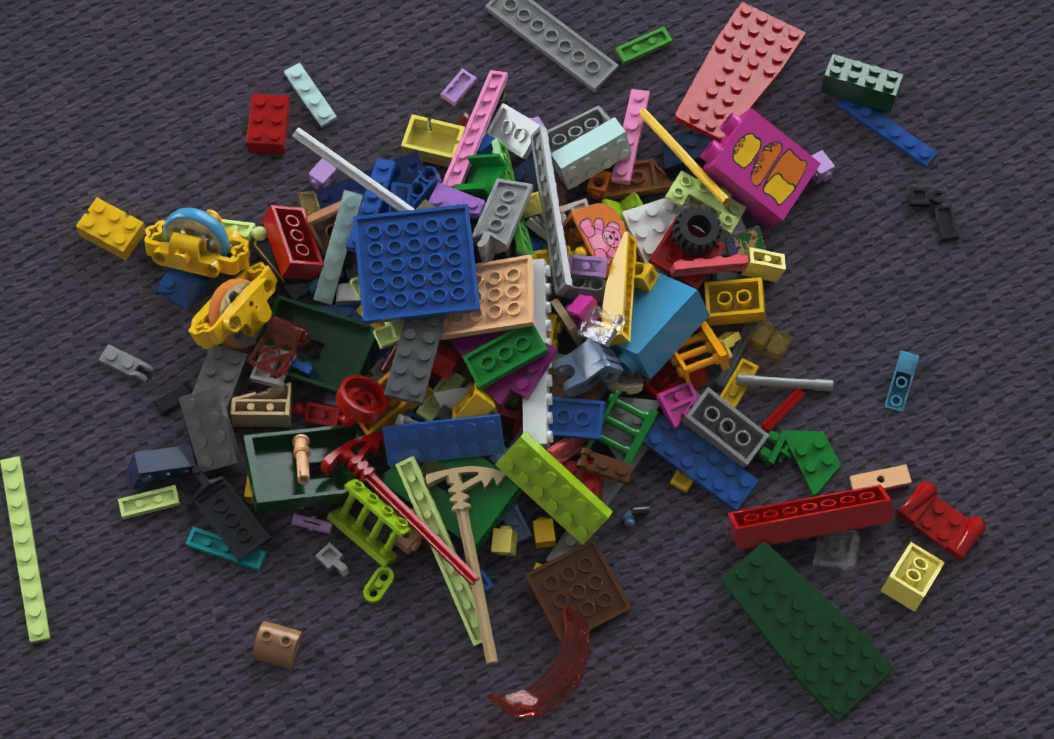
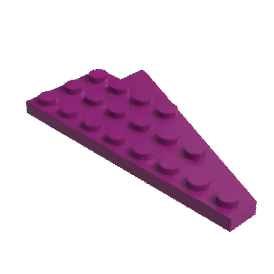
(519, 382)

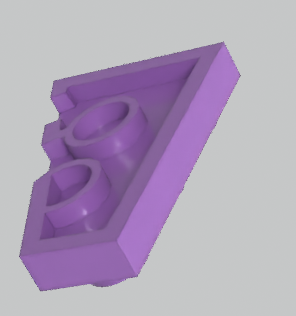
(448, 196)

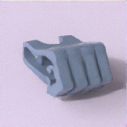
(587, 367)

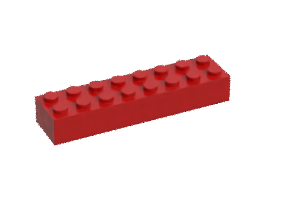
(810, 517)

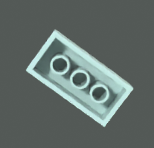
(591, 153)

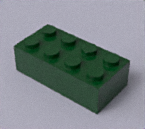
(861, 83)

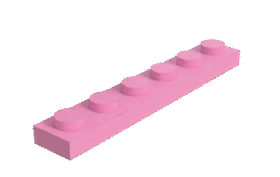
(633, 126)

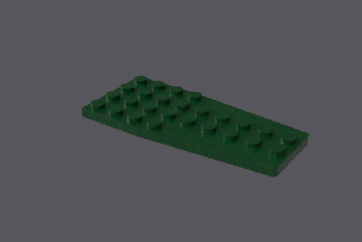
(806, 631)

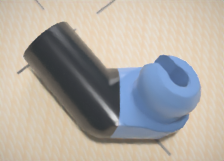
(634, 511)

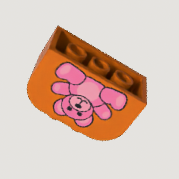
(596, 229)

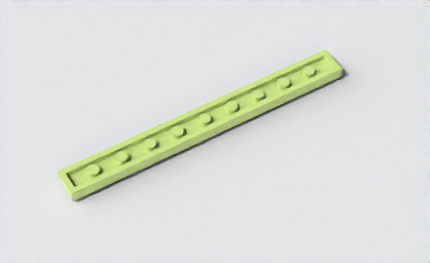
(429, 514)
(25, 550)

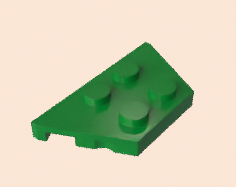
(813, 457)

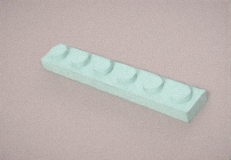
(337, 247)

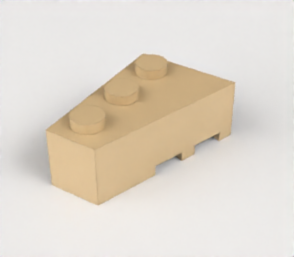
(263, 409)

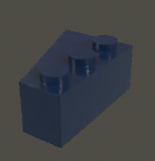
(692, 144)
(160, 465)

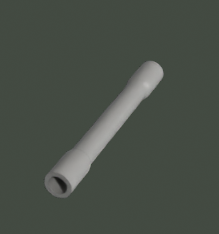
(752, 380)

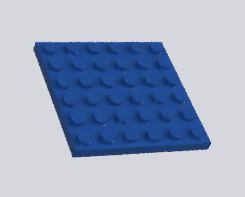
(416, 264)

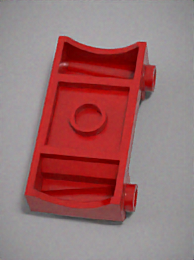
(941, 521)

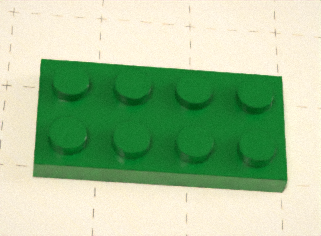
(505, 355)

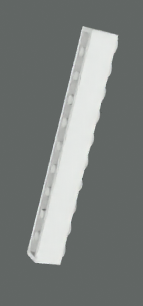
(536, 409)

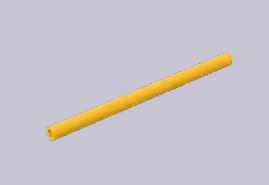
(684, 157)

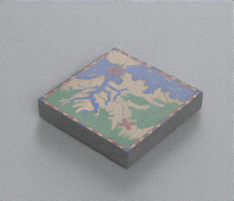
(741, 241)

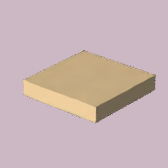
(567, 322)

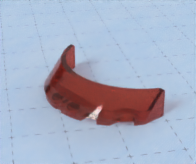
(559, 679)

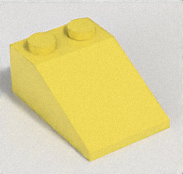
(912, 576)

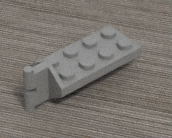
(500, 217)

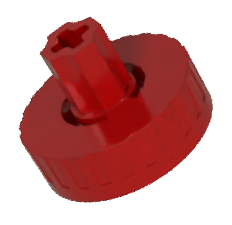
(357, 407)

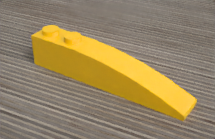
(620, 287)

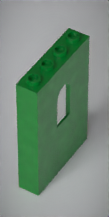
(487, 504)

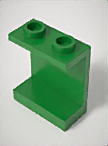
(484, 174)

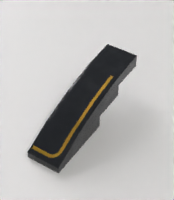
(294, 287)

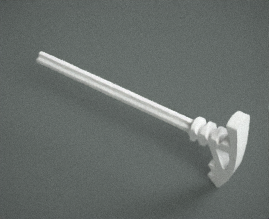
(351, 171)

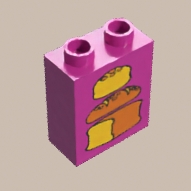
(759, 166)

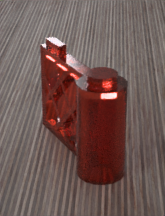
(288, 335)

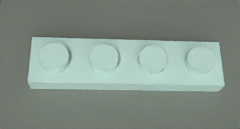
(310, 95)

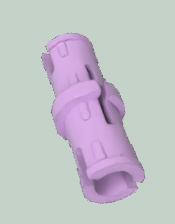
(301, 520)

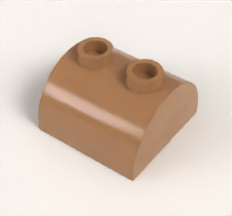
(277, 645)

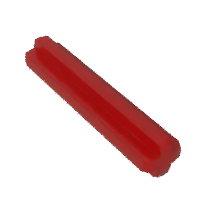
(783, 410)

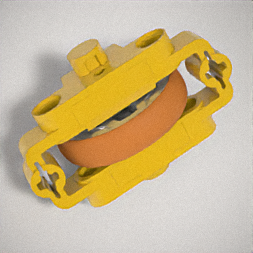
(236, 310)

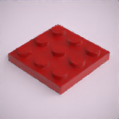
(667, 254)

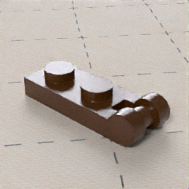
(604, 466)

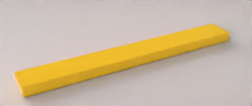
(732, 394)

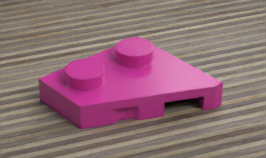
(677, 402)

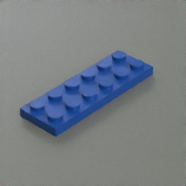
(444, 439)
(700, 463)

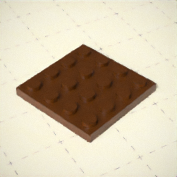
(580, 582)

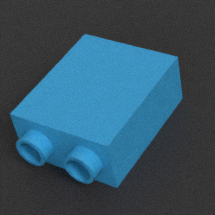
(660, 325)

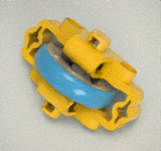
(197, 244)

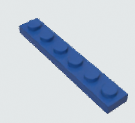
(889, 131)
(371, 203)

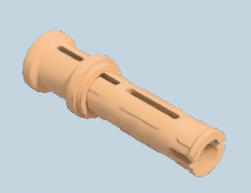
(301, 454)

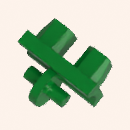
(770, 456)

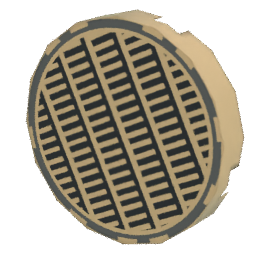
(631, 384)

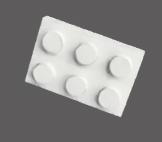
(513, 130)

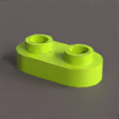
(377, 585)

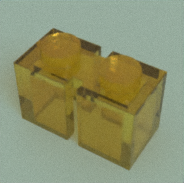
(762, 334)

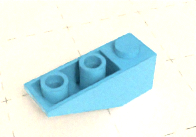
(901, 381)

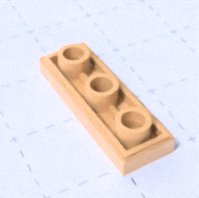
(891, 477)

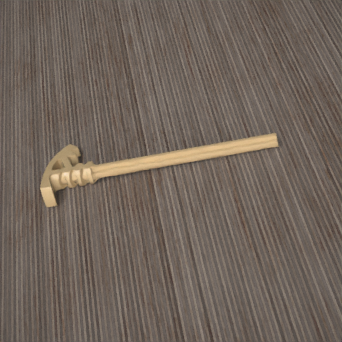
(461, 508)

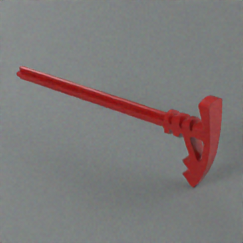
(361, 470)

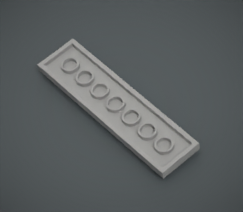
(555, 40)

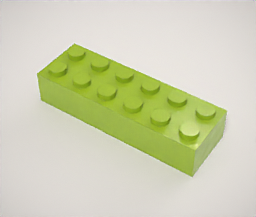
(554, 488)

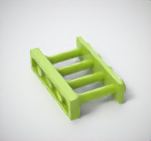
(361, 535)

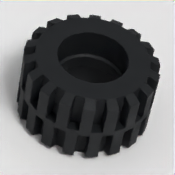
(703, 219)

